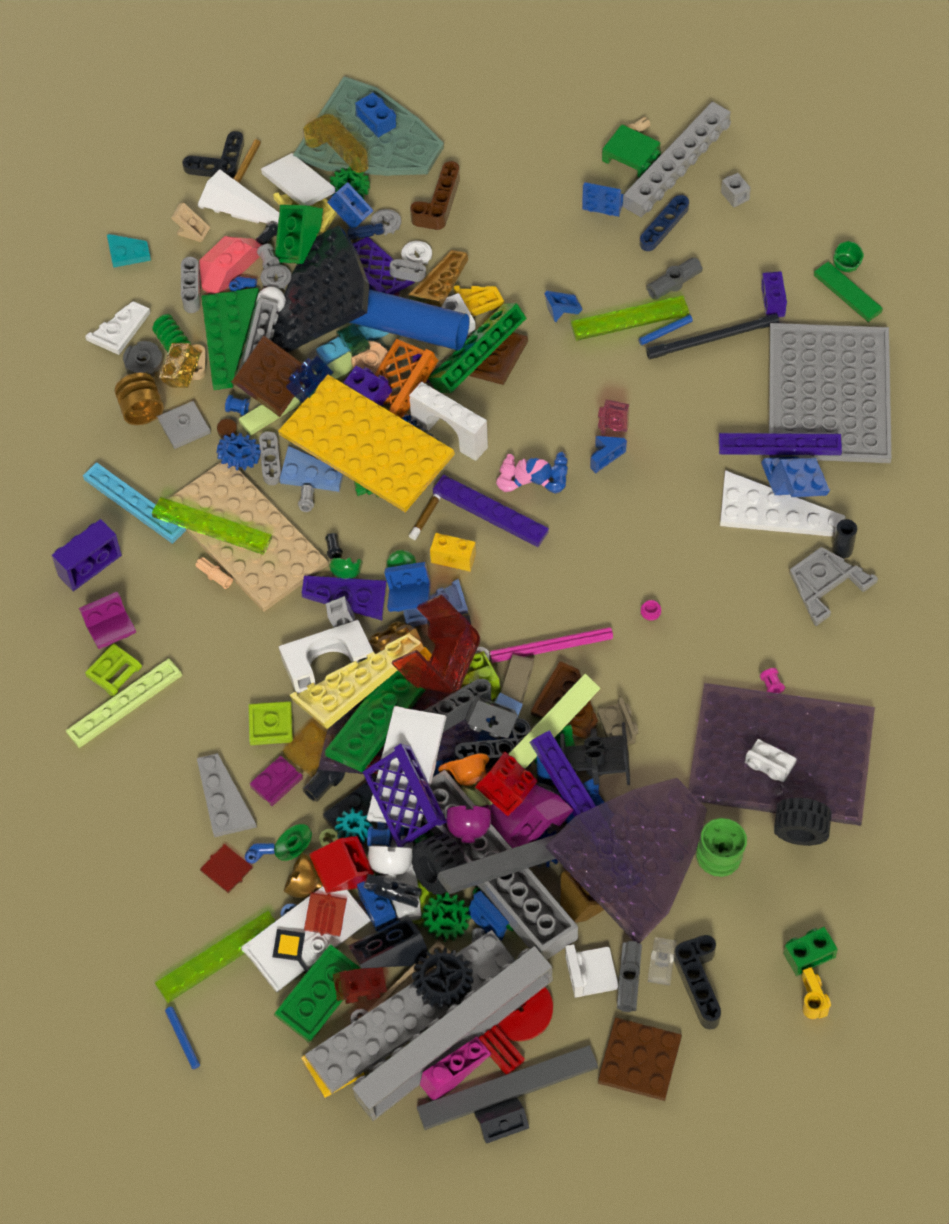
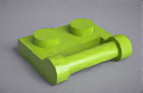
(109, 665)

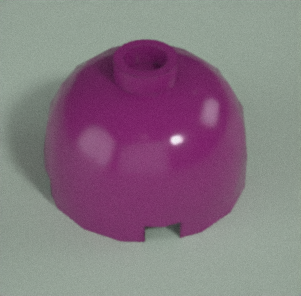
(468, 823)

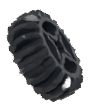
(459, 972)

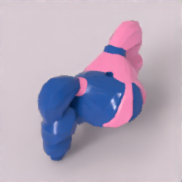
(533, 471)

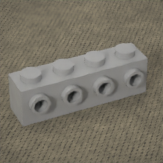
(261, 325)

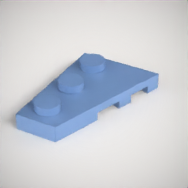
(304, 469)
(452, 593)

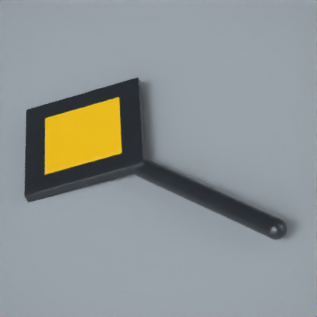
(289, 946)

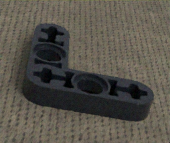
(219, 164)

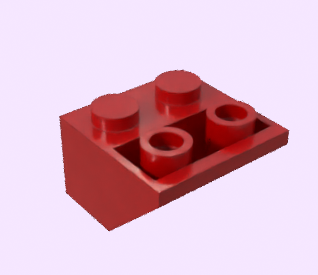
(341, 864)

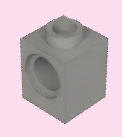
(735, 189)
(340, 612)

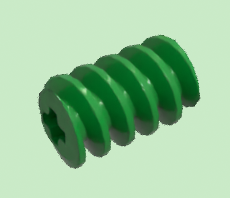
(168, 331)

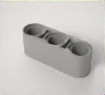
(190, 285)

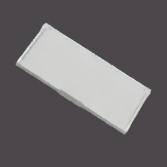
(423, 734)
(283, 971)

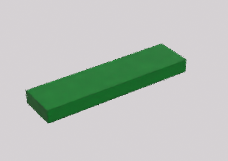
(848, 291)

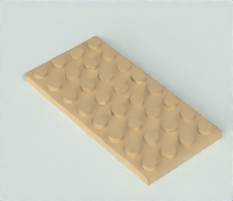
(289, 554)

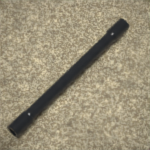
(664, 349)

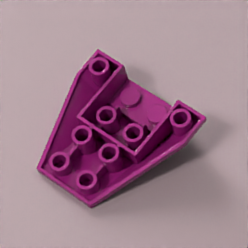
(530, 817)

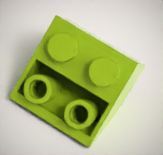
(482, 669)

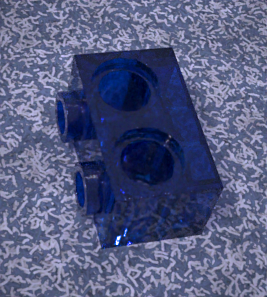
(308, 378)

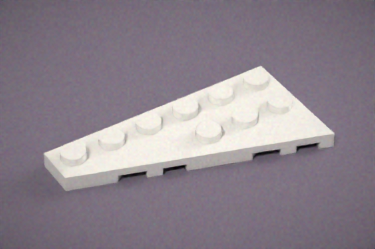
(756, 507)

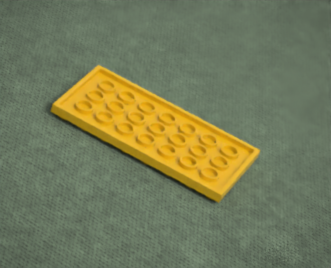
(366, 443)

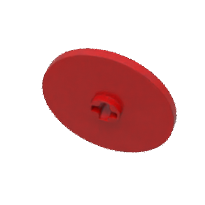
(532, 1021)

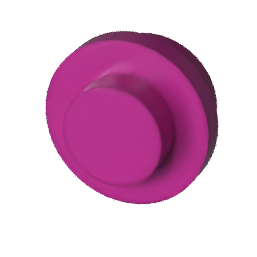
(650, 610)

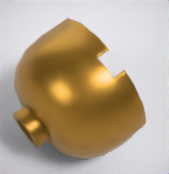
(303, 878)

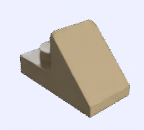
(190, 223)

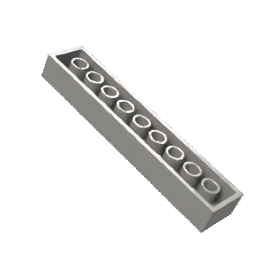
(518, 895)

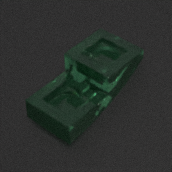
(353, 339)

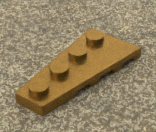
(440, 280)

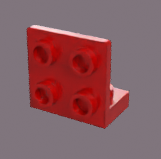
(506, 784)

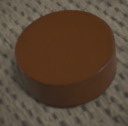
(226, 427)

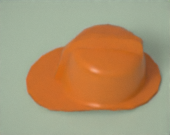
(467, 770)

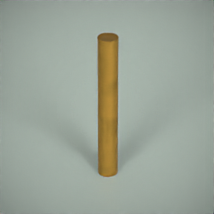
(247, 160)

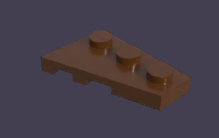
(502, 360)

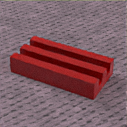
(501, 1048)

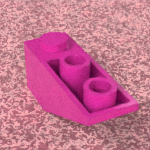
(453, 1069)

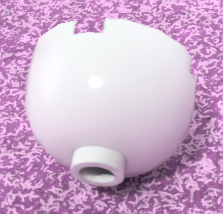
(390, 860)

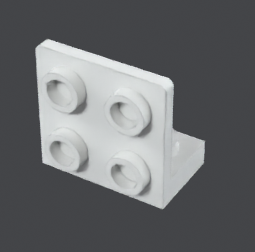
(590, 971)

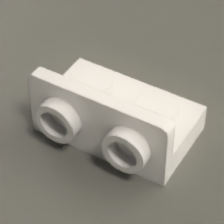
(770, 760)

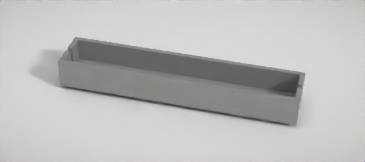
(460, 1025)

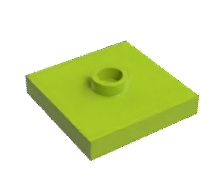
(270, 723)

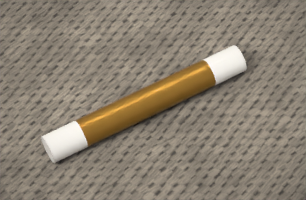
(424, 516)

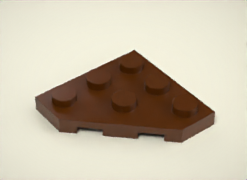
(558, 685)

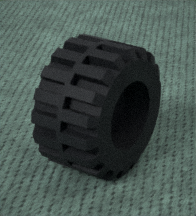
(802, 821)
(434, 856)

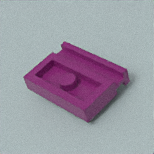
(276, 781)

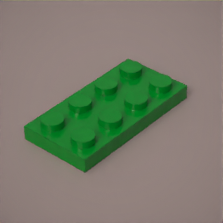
(315, 995)

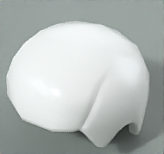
(273, 294)

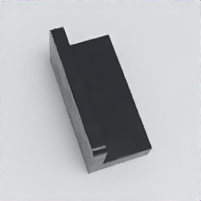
(502, 1120)

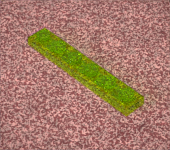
(629, 318)
(212, 525)
(211, 959)

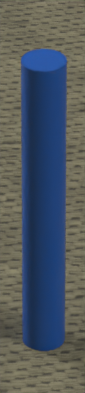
(665, 330)
(181, 1035)

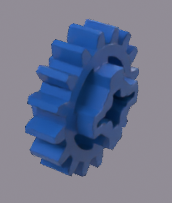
(238, 451)

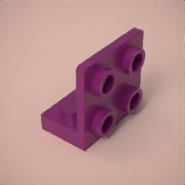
(107, 620)

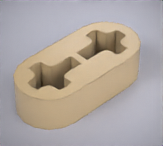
(201, 363)

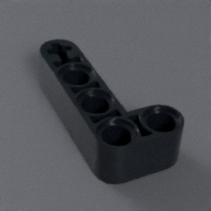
(493, 747)
(700, 984)

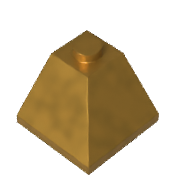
(577, 900)

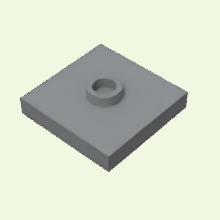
(183, 425)

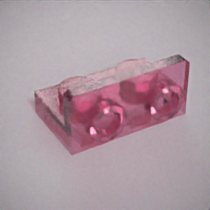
(613, 416)

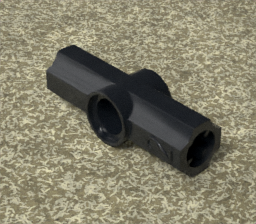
(322, 783)

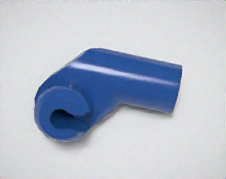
(241, 282)
(257, 850)

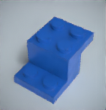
(795, 476)

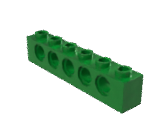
(477, 348)

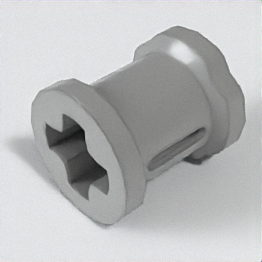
(267, 255)

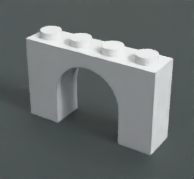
(430, 405)
(300, 653)

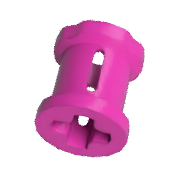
(772, 681)

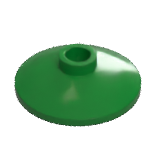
(293, 842)

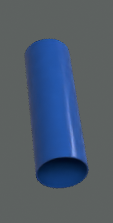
(415, 320)

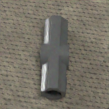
(674, 278)
(629, 987)

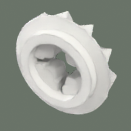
(421, 248)

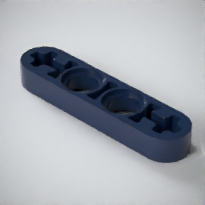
(667, 224)

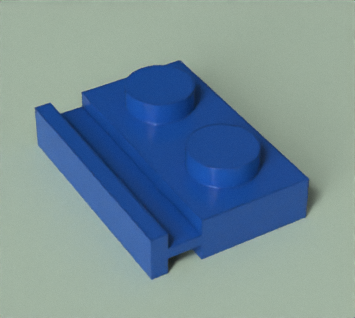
(487, 916)

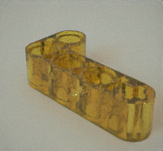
(330, 130)

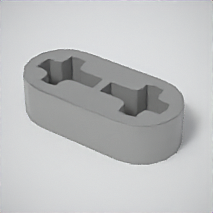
(407, 270)

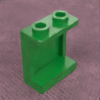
(631, 149)

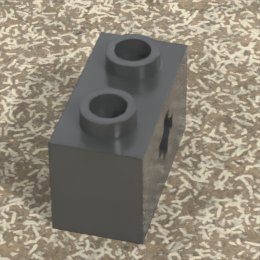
(483, 709)

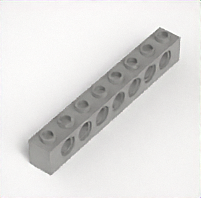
(676, 159)

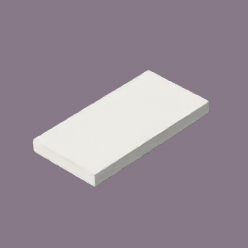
(298, 180)

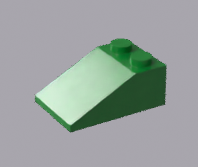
(297, 232)

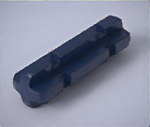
(365, 231)

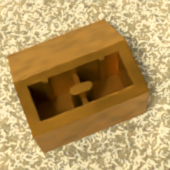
(396, 630)

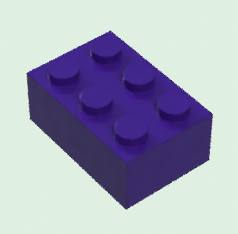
(86, 555)

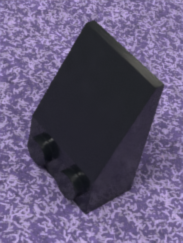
(391, 946)

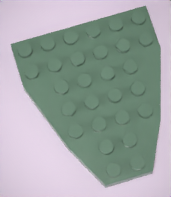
(401, 151)

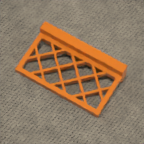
(419, 374)

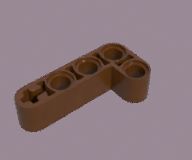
(435, 214)

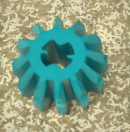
(350, 820)

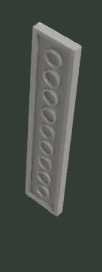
(397, 1020)

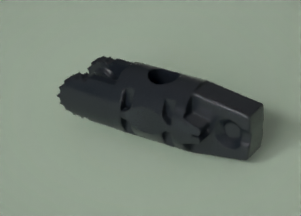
(393, 889)

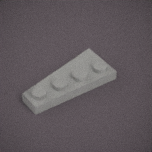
(224, 803)

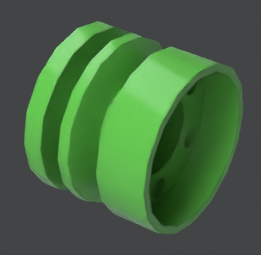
(724, 837)

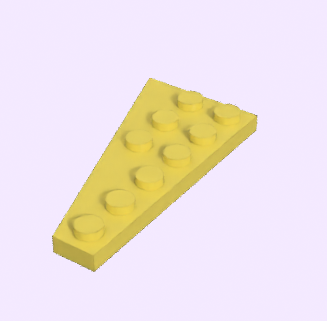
(352, 683)

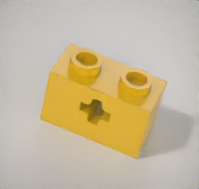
(453, 552)

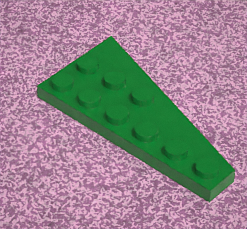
(227, 327)

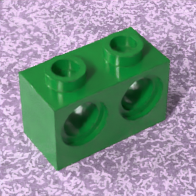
(814, 955)

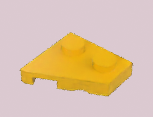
(480, 299)

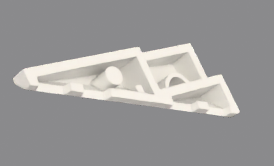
(229, 196)

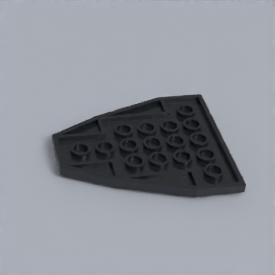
(322, 292)

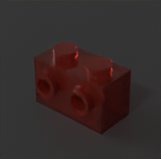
(359, 983)

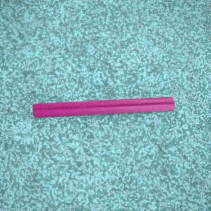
(552, 644)

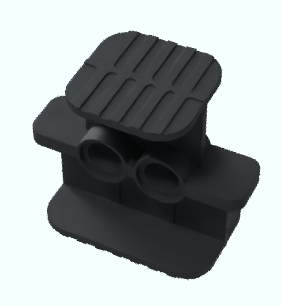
(599, 755)

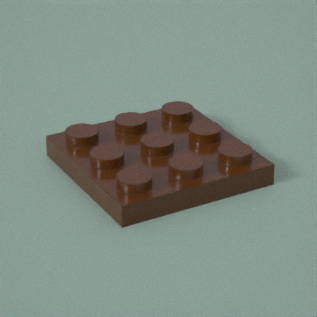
(267, 374)
(640, 1059)

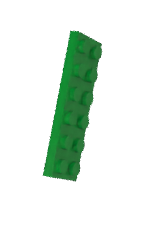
(369, 725)

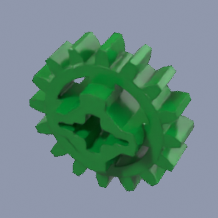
(356, 180)
(451, 924)

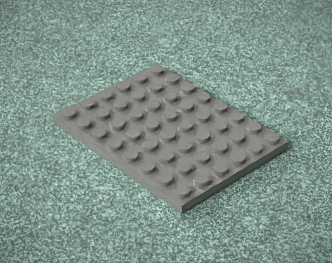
(832, 384)

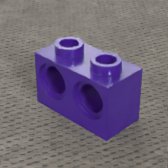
(773, 293)
(369, 384)

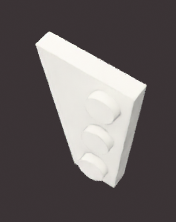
(120, 330)

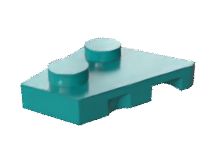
(127, 250)

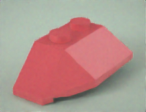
(226, 262)

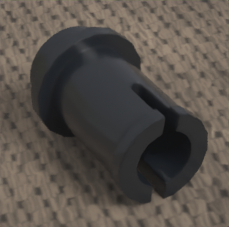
(267, 234)
(333, 546)

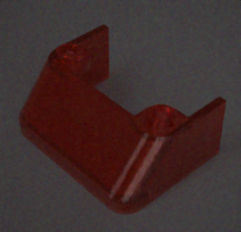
(454, 649)

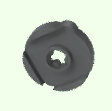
(143, 349)

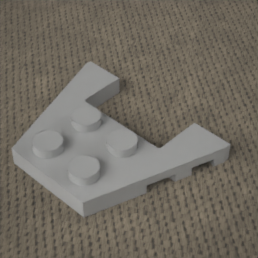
(821, 574)

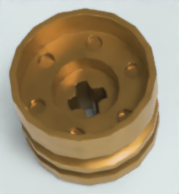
(139, 398)

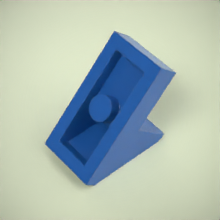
(561, 303)
(608, 450)

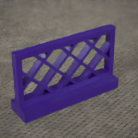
(376, 284)
(417, 783)

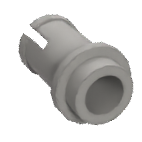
(306, 501)

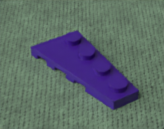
(363, 595)

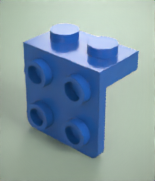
(407, 586)

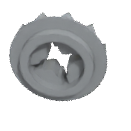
(390, 217)
(268, 275)

